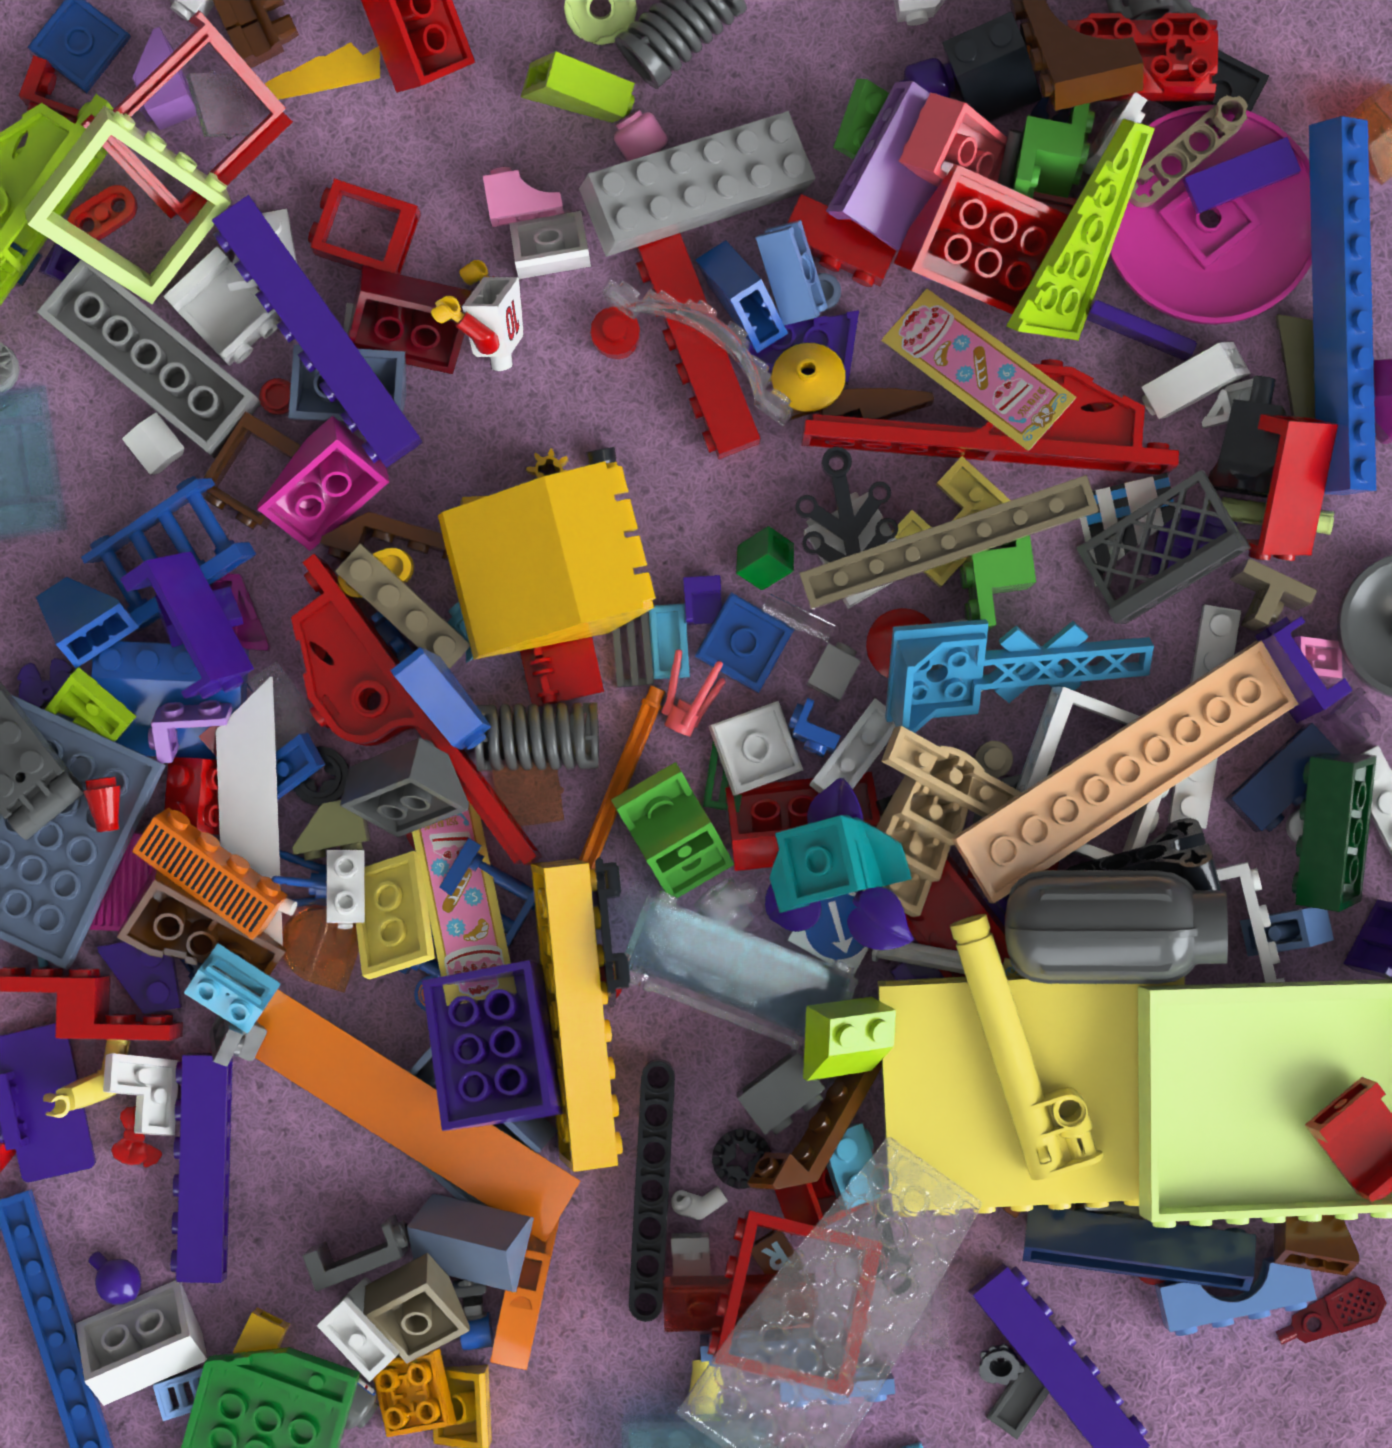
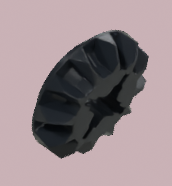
(331, 789)
(725, 1151)

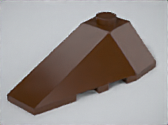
(180, 926)

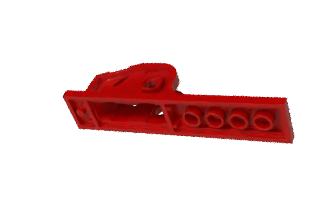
(1078, 439)
(360, 669)

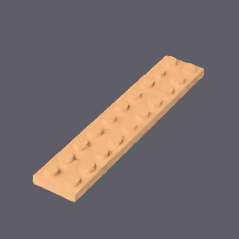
(1125, 771)

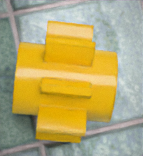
(542, 464)

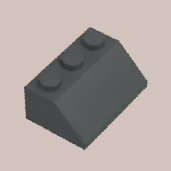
(405, 788)

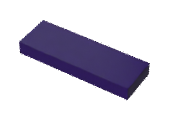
(1241, 175)
(1141, 330)

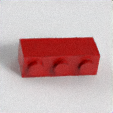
(843, 243)

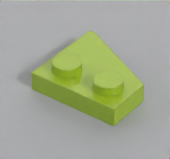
(91, 706)

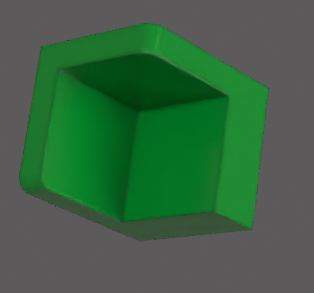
(765, 558)

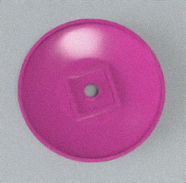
(1224, 270)

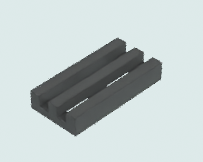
(635, 680)

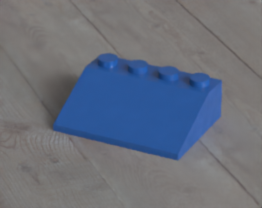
(150, 677)

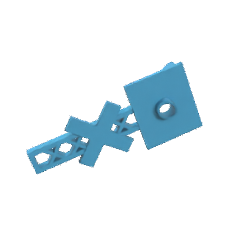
(955, 689)

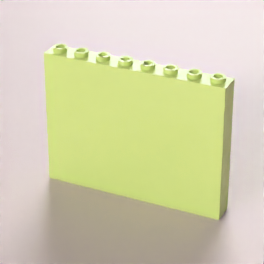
(1234, 1082)

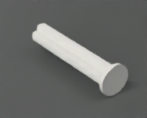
(923, 956)

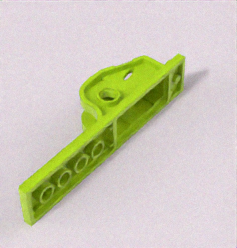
(25, 173)

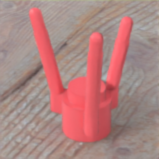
(684, 715)

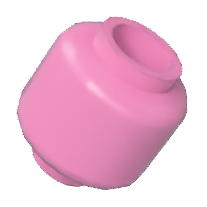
(639, 135)

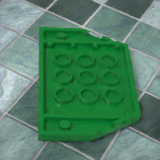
(270, 1401)

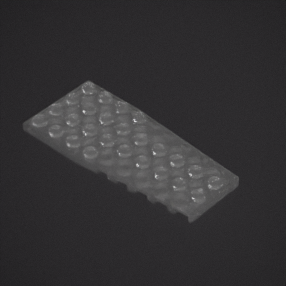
(836, 1312)

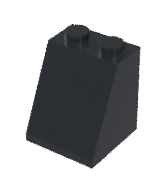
(993, 68)

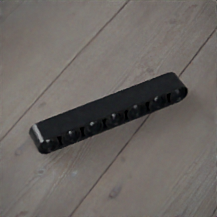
(647, 1207)

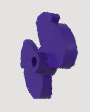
(37, 691)

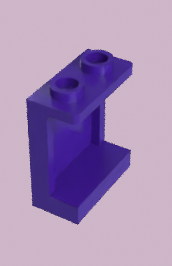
(1297, 671)

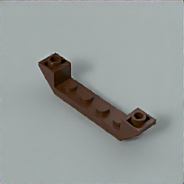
(347, 537)
(820, 1139)

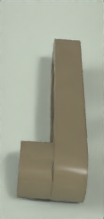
(1186, 154)

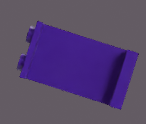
(197, 621)

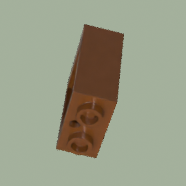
(246, 426)

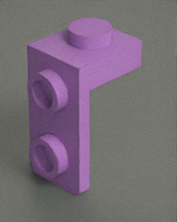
(174, 715)

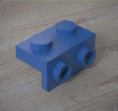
(816, 739)

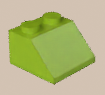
(847, 1037)

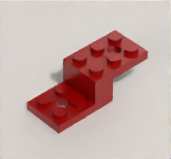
(84, 1005)

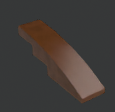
(874, 403)

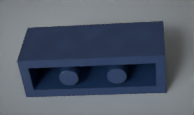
(1279, 780)

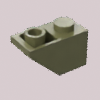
(329, 829)

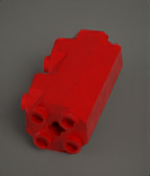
(1175, 50)

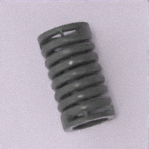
(675, 37)
(541, 743)

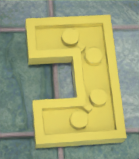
(971, 493)

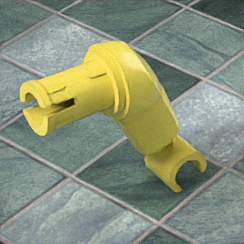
(86, 1089)

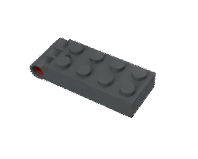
(48, 781)

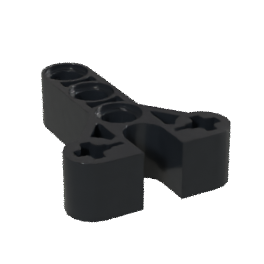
(1177, 850)

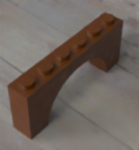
(1076, 65)

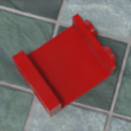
(1358, 1138)

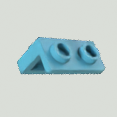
(849, 1156)

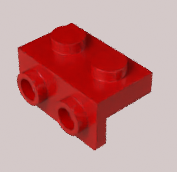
(194, 792)

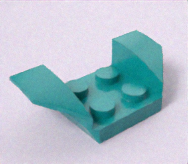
(834, 860)

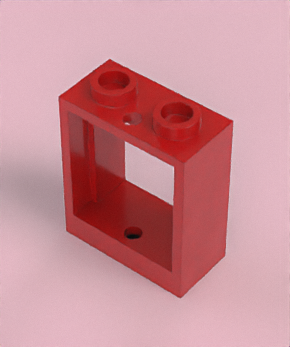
(400, 240)

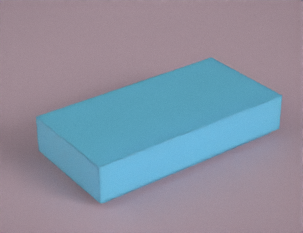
(667, 635)

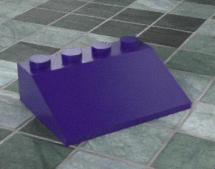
(493, 1053)

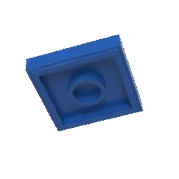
(79, 42)
(744, 642)

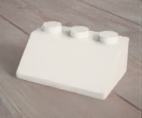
(140, 1343)

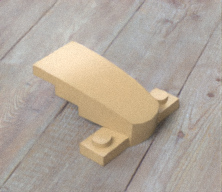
(933, 807)

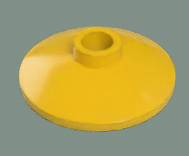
(809, 391)

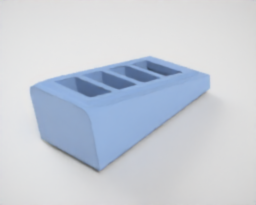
(163, 1397)

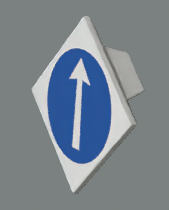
(830, 935)

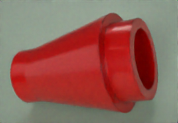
(103, 802)

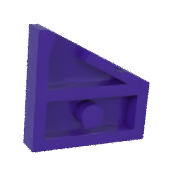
(146, 978)

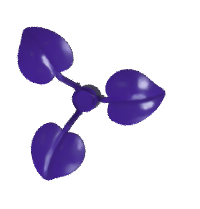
(879, 915)

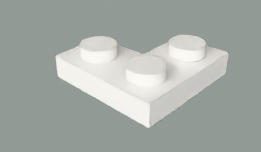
(154, 1085)

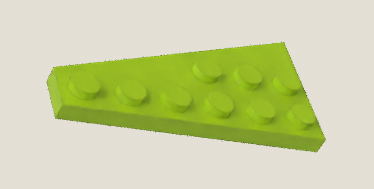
(1073, 267)

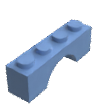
(1277, 1286)

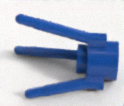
(317, 883)

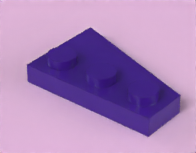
(833, 332)

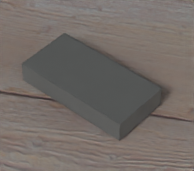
(1018, 1403)

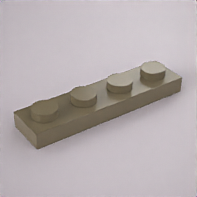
(402, 605)

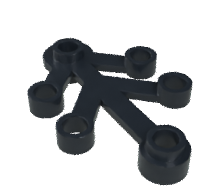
(847, 526)

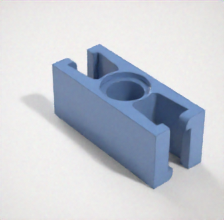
(791, 272)

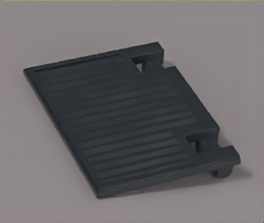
(618, 960)

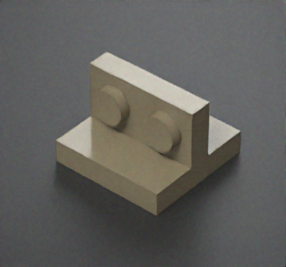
(1272, 593)

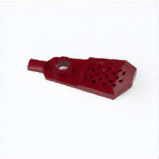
(1330, 1316)

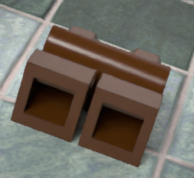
(252, 31)

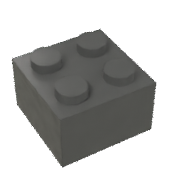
(780, 1093)

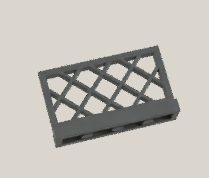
(1177, 576)

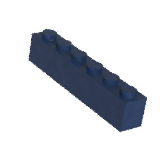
(1137, 1248)

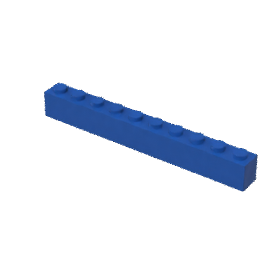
(1343, 299)

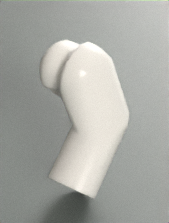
(697, 1206)

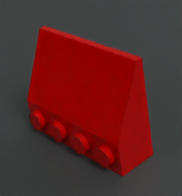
(980, 238)

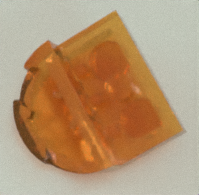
(320, 949)

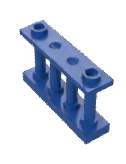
(228, 553)
(472, 859)

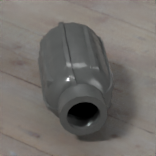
(1113, 927)

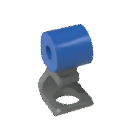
(480, 1321)

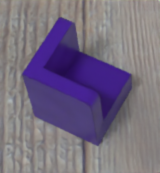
(702, 599)

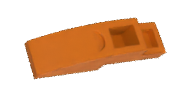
(522, 1308)

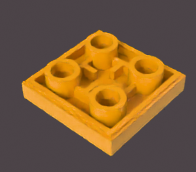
(414, 1395)

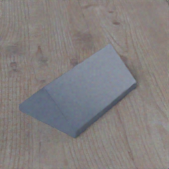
(311, 403)
(472, 1240)

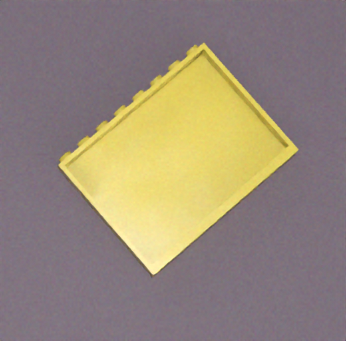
(951, 1106)

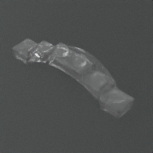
(702, 318)

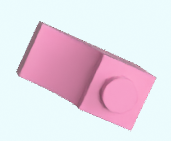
(515, 201)

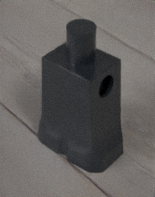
(1246, 451)

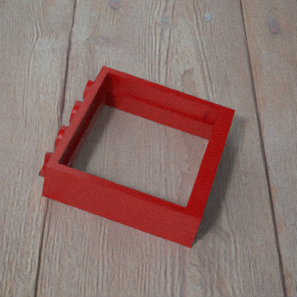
(738, 1265)

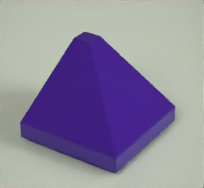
(58, 263)

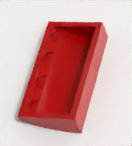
(948, 902)

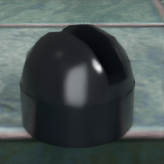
(601, 455)

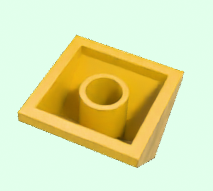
(471, 1406)

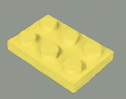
(396, 917)

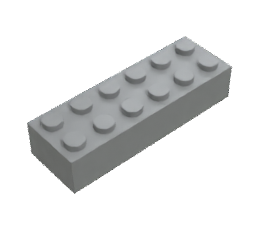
(696, 183)
(148, 356)

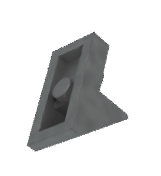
(229, 1041)

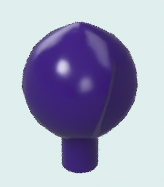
(116, 1280)

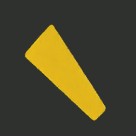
(337, 69)

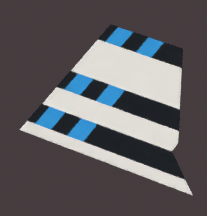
(1117, 503)

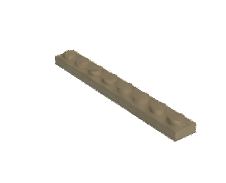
(949, 542)

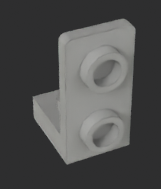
(691, 1254)

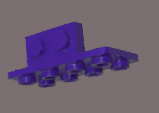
(29, 1068)

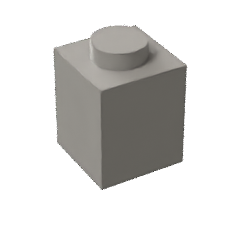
(834, 671)

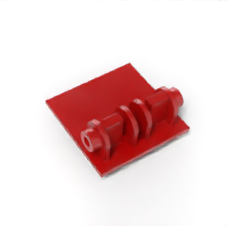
(562, 671)

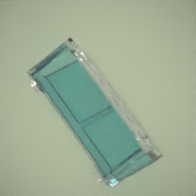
(731, 971)

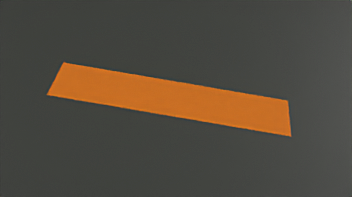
(408, 1116)

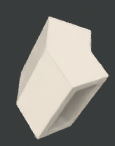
(154, 444)

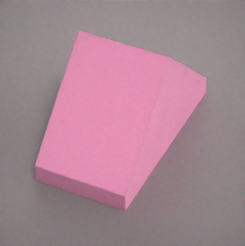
(1322, 655)

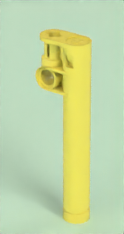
(1043, 1133)

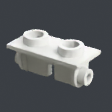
(345, 887)

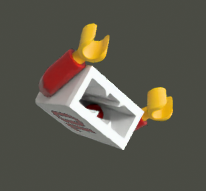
(490, 314)

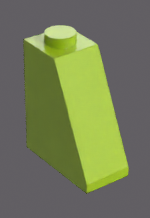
(578, 88)

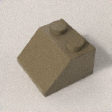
(415, 1308)

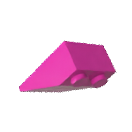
(323, 484)

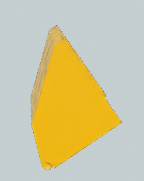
(547, 561)

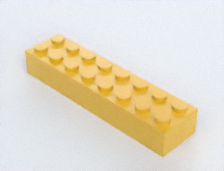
(576, 1013)

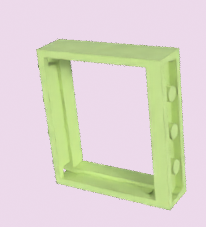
(153, 147)

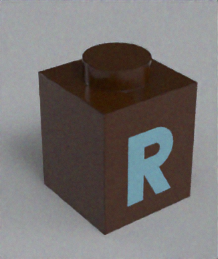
(772, 1251)

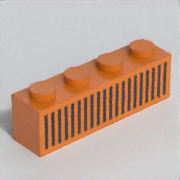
(210, 872)

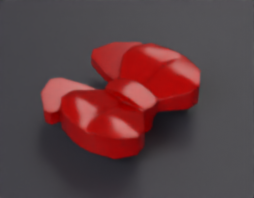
(131, 1148)

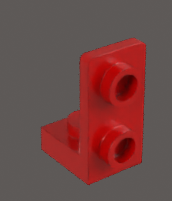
(42, 81)

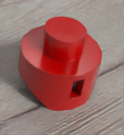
(615, 333)

